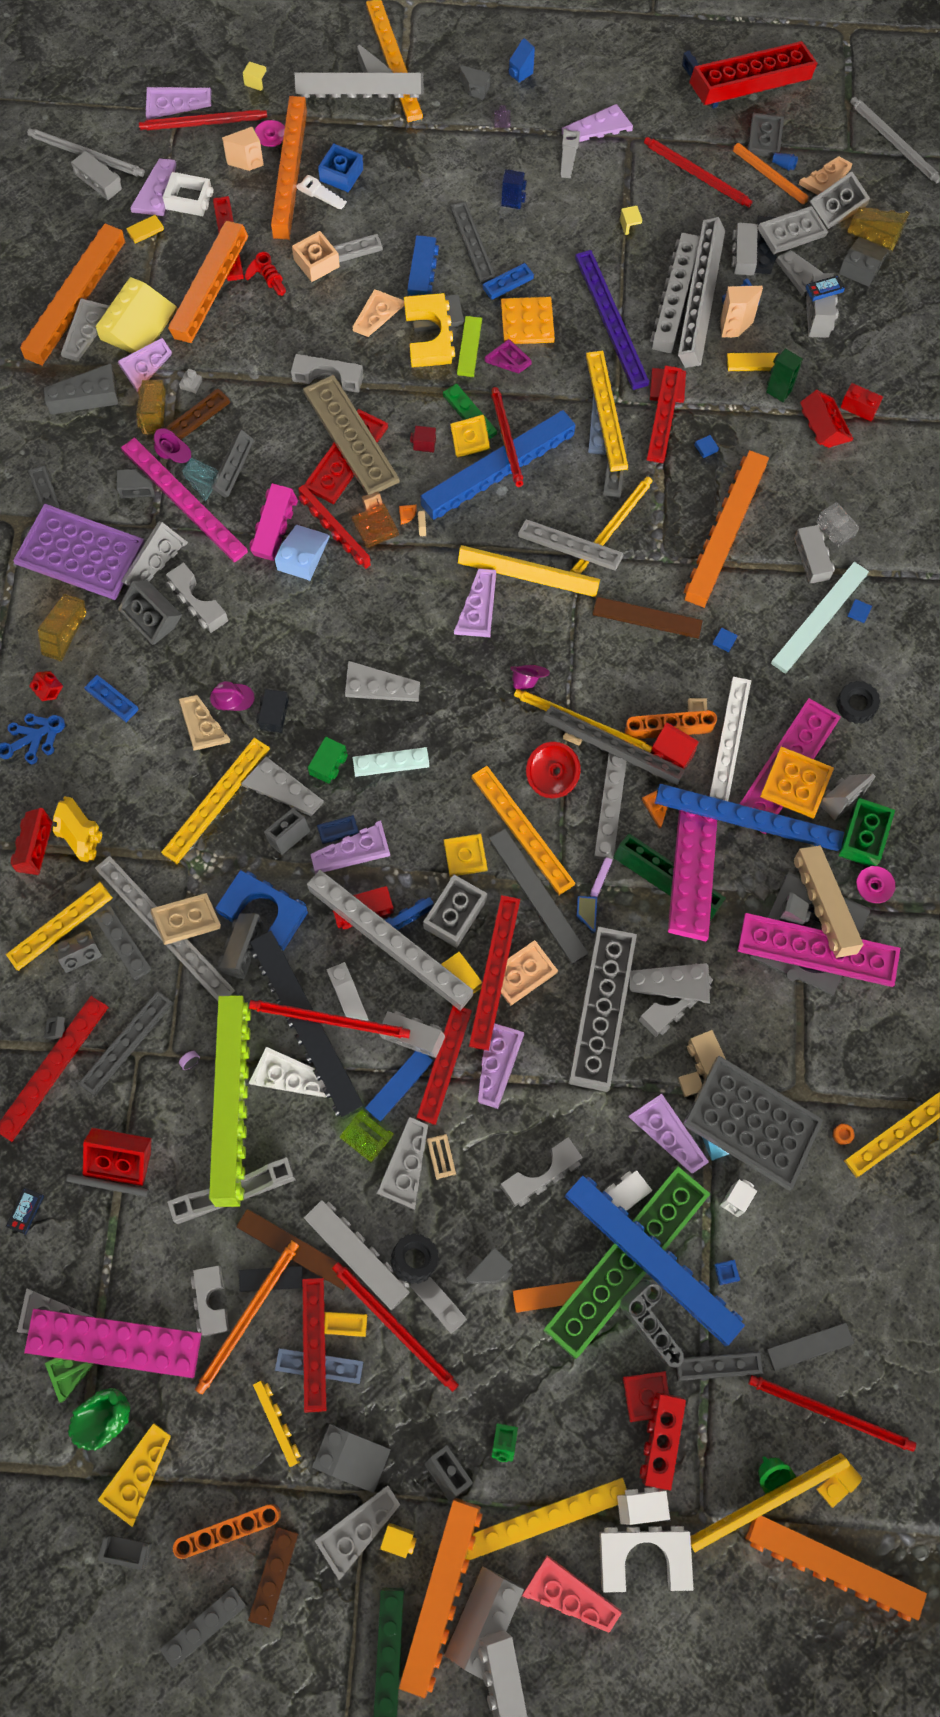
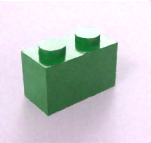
(327, 760)

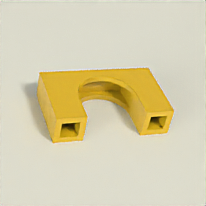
(432, 308)

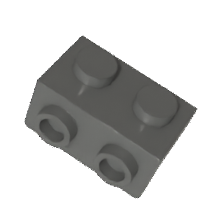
(77, 951)

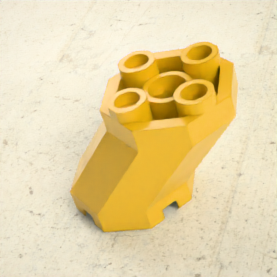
(76, 829)

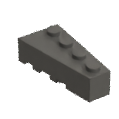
(83, 391)

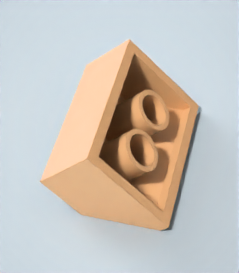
(739, 309)

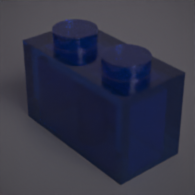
(513, 189)

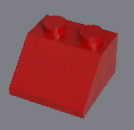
(675, 746)

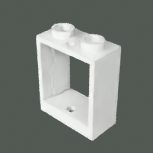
(185, 205)

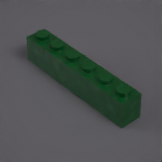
(654, 867)
(389, 1652)

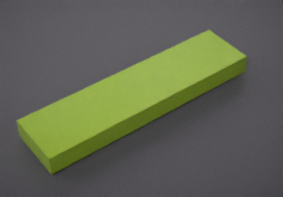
(469, 346)

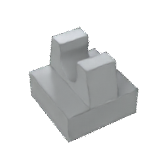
(190, 381)

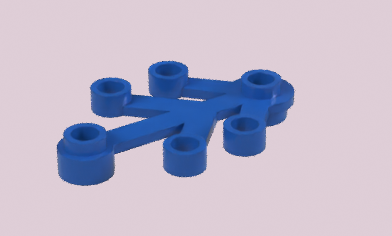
(33, 736)

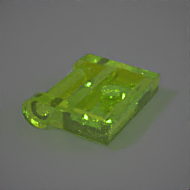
(361, 1140)

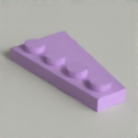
(169, 100)
(606, 121)
(151, 195)
(360, 848)
(498, 1064)
(668, 1131)

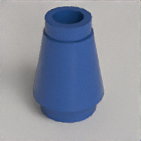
(786, 161)

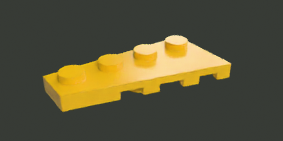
(131, 1483)

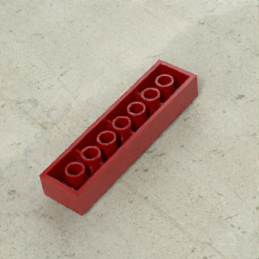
(752, 72)

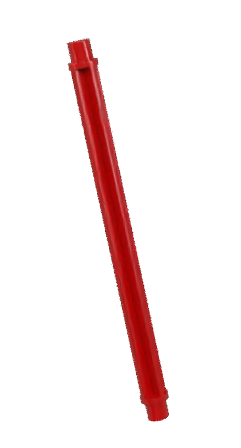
(199, 120)
(698, 172)
(506, 434)
(326, 1018)
(397, 1328)
(832, 1413)

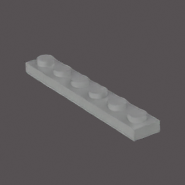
(570, 544)
(610, 808)

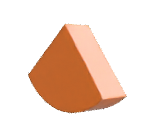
(407, 513)

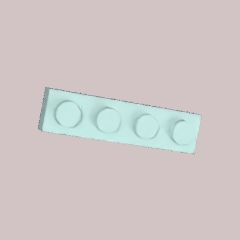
(391, 762)

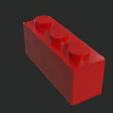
(377, 900)

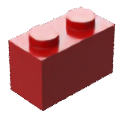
(861, 402)

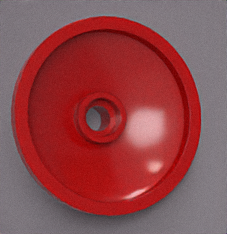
(543, 765)

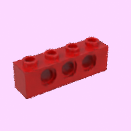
(663, 1476)

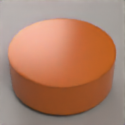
(843, 1134)

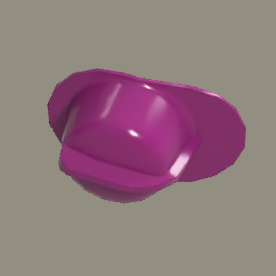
(169, 446)
(527, 675)
(232, 696)

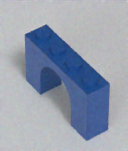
(248, 888)

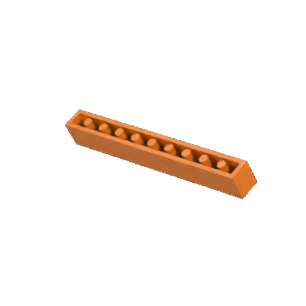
(289, 168)
(78, 285)
(726, 529)

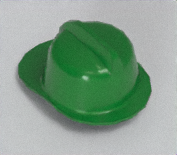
(774, 1473)

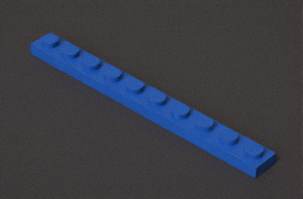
(749, 817)

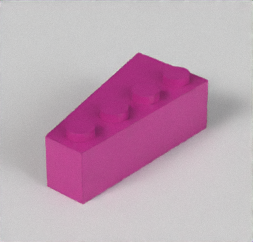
(273, 521)

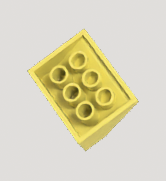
(135, 317)

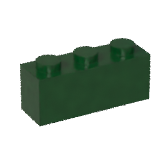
(783, 374)

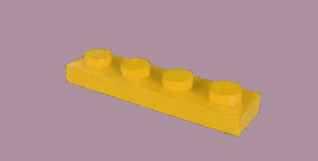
(281, 1431)

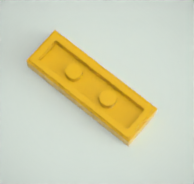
(750, 361)

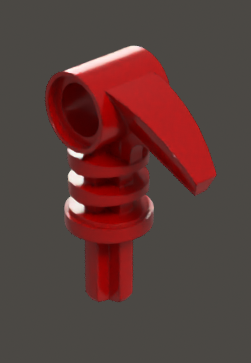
(263, 265)

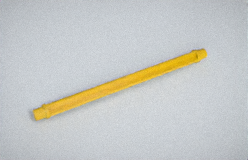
(616, 520)
(545, 705)

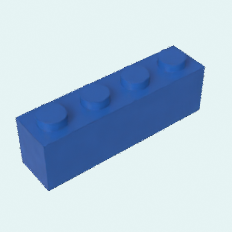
(422, 266)

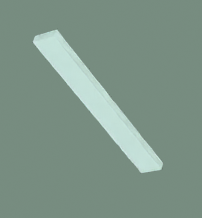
(819, 617)

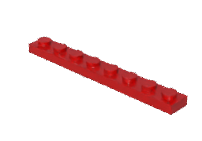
(494, 973)
(51, 1068)

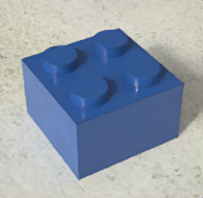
(340, 167)

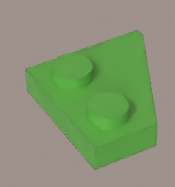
(66, 1375)

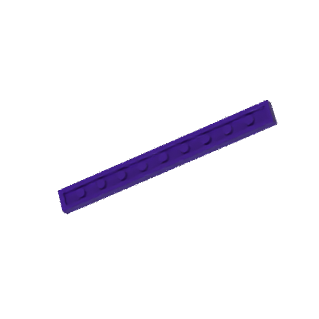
(612, 320)

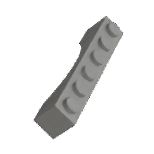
(257, 1182)

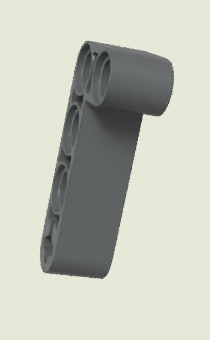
(654, 1327)

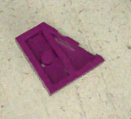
(509, 357)

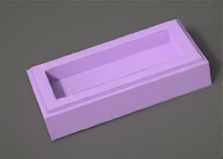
(601, 877)

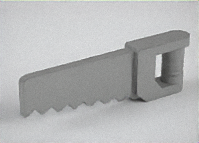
(569, 152)

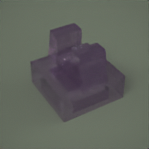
(502, 117)

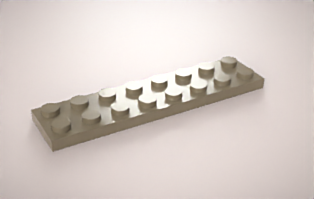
(351, 435)

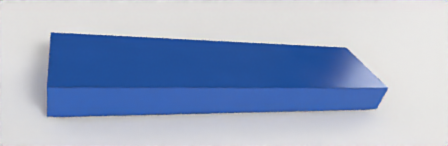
(399, 1085)

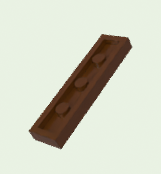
(199, 414)
(273, 1577)

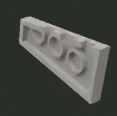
(378, 684)
(684, 982)
(403, 1172)
(352, 1535)

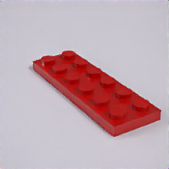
(333, 471)

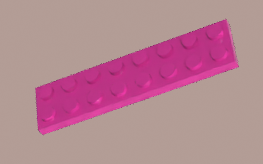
(804, 737)
(692, 876)
(811, 949)
(113, 1343)

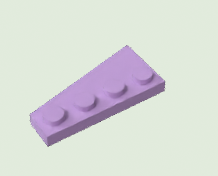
(478, 608)

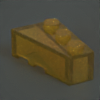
(878, 226)
(151, 406)
(61, 626)

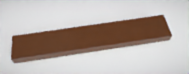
(647, 617)
(279, 1239)

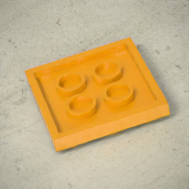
(527, 320)
(797, 782)

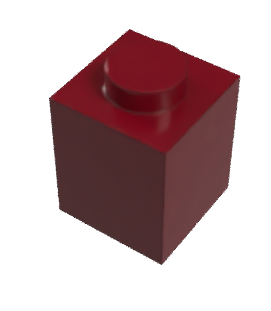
(424, 439)

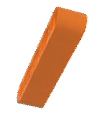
(676, 719)
(217, 1536)

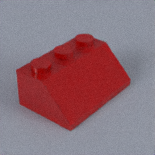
(825, 419)
(32, 842)
(116, 1156)

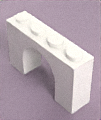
(617, 1544)

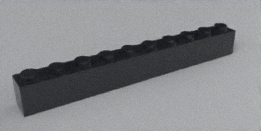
(310, 1033)

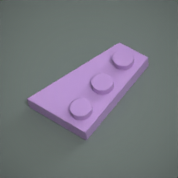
(145, 362)

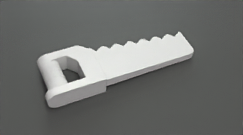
(320, 192)

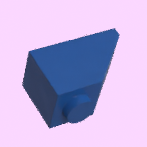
(522, 61)

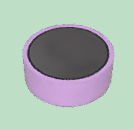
(189, 1060)

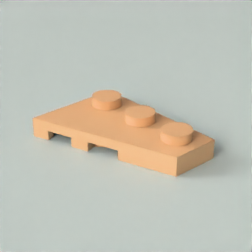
(827, 176)
(376, 312)

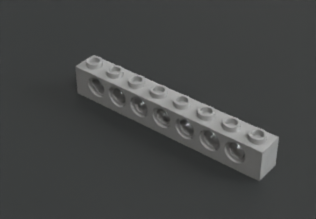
(676, 293)

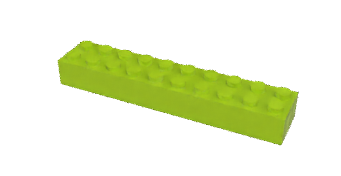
(229, 1102)

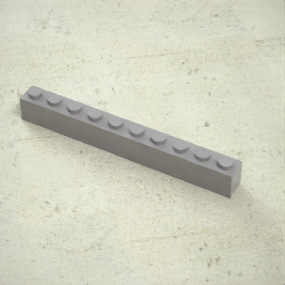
(701, 293)
(390, 940)

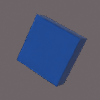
(706, 446)
(859, 611)
(725, 639)
(726, 1272)

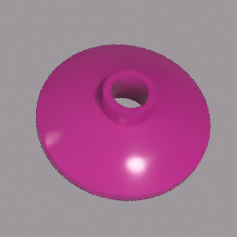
(270, 133)
(879, 877)

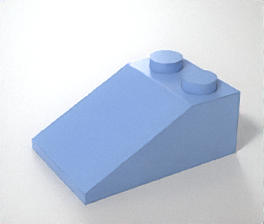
(301, 552)

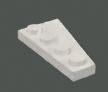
(286, 1074)

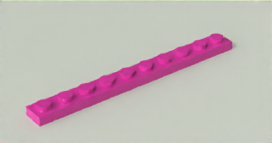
(184, 499)

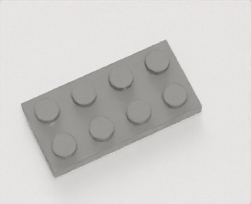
(792, 230)

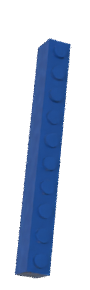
(496, 465)
(657, 1263)

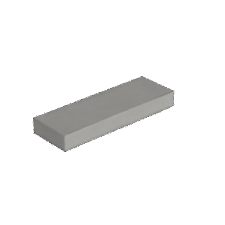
(358, 247)

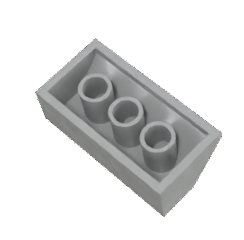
(485, 1613)

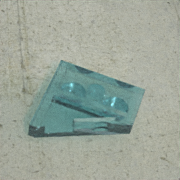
(200, 476)

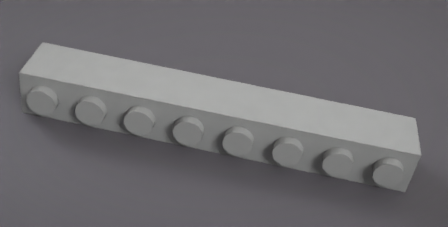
(359, 84)

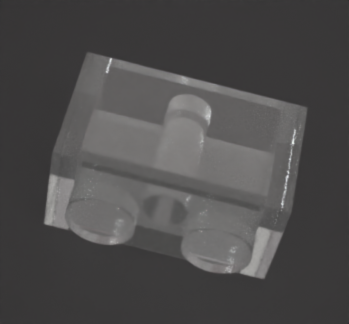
(837, 524)

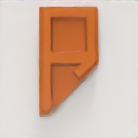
(656, 811)

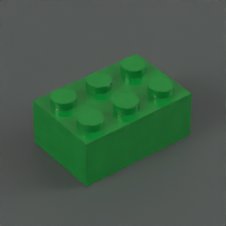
(866, 833)

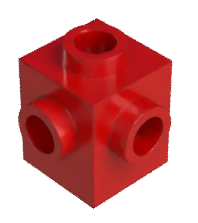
(46, 685)

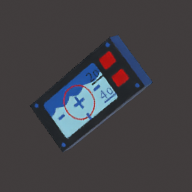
(825, 288)

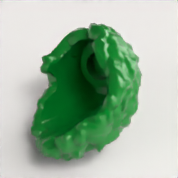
(99, 1419)

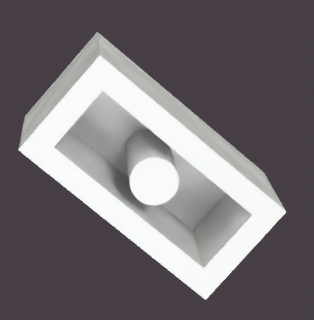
(629, 1191)
(739, 1197)
(643, 1506)

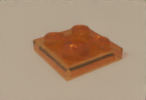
(375, 526)

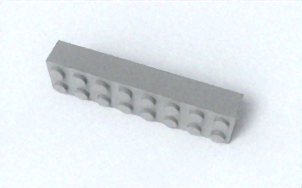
(602, 1009)

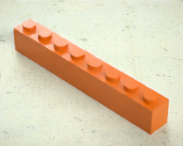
(208, 282)
(837, 1567)
(439, 1598)

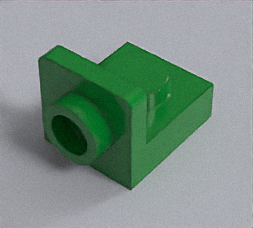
(504, 1442)

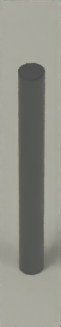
(107, 1185)

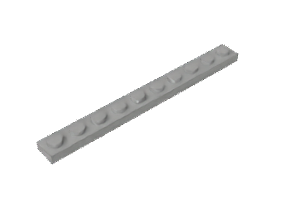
(182, 949)

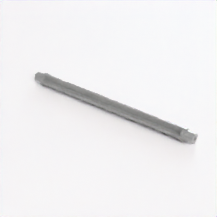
(894, 138)
(78, 149)

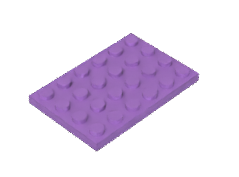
(78, 551)

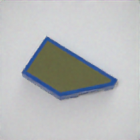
(587, 911)

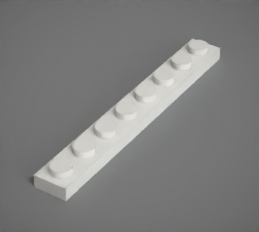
(730, 739)

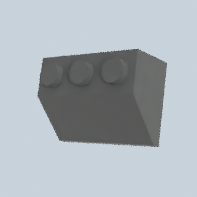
(149, 611)
(237, 954)

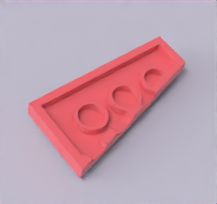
(565, 1592)

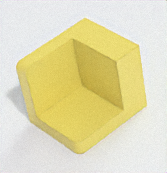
(253, 75)
(629, 217)

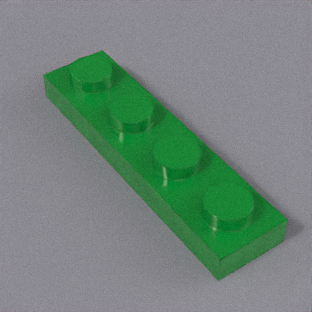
(465, 407)

